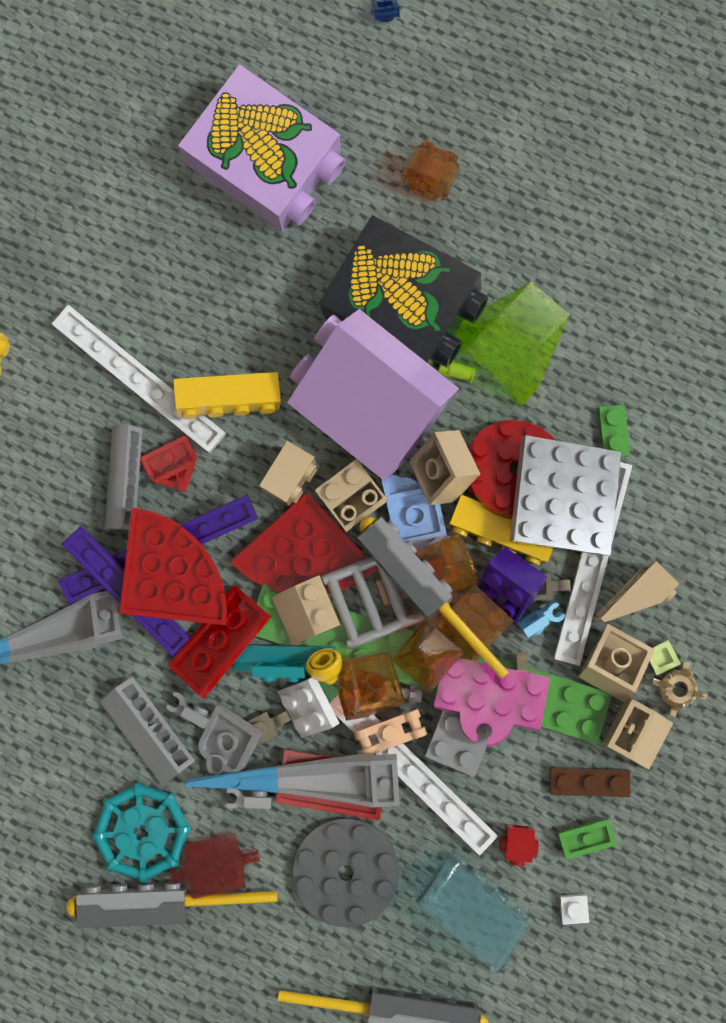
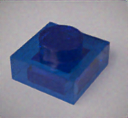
(385, 10)

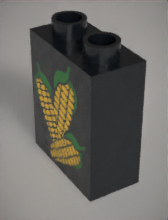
(407, 291)

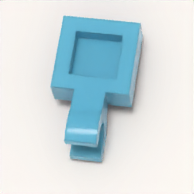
(535, 621)

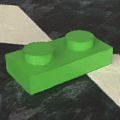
(614, 429)
(587, 838)

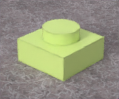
(663, 658)

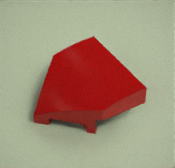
(171, 464)

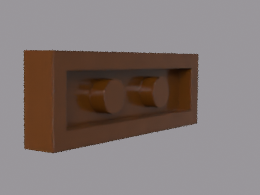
(589, 782)

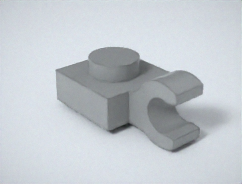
(195, 714)
(256, 799)

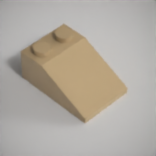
(645, 589)

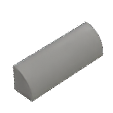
(123, 476)
(147, 731)

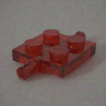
(214, 866)

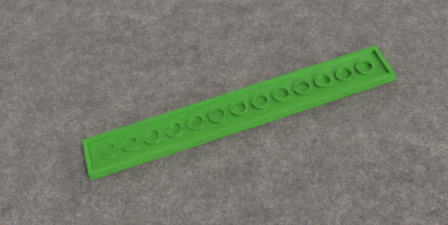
(568, 706)

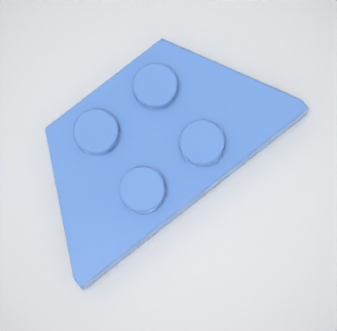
(411, 512)

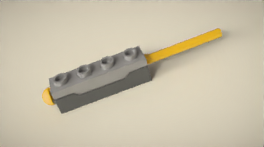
(417, 581)
(147, 904)
(396, 1007)

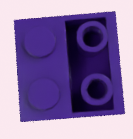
(511, 583)

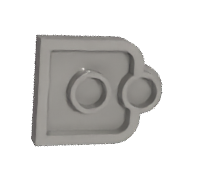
(227, 742)

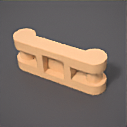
(390, 732)

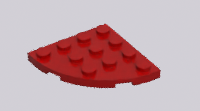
(299, 548)
(170, 573)

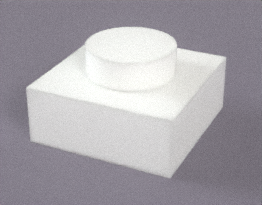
(574, 909)

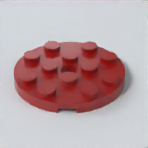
(493, 453)

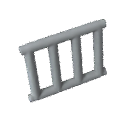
(378, 629)

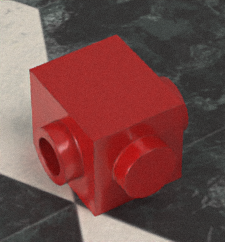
(519, 844)

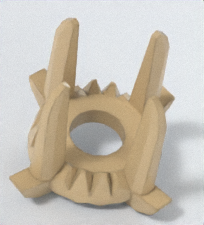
(666, 688)

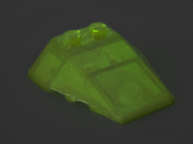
(515, 339)

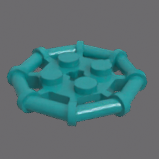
(127, 840)

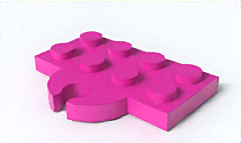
(487, 700)

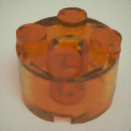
(431, 171)

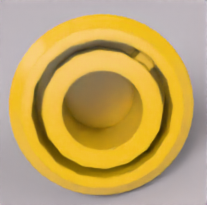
(324, 665)

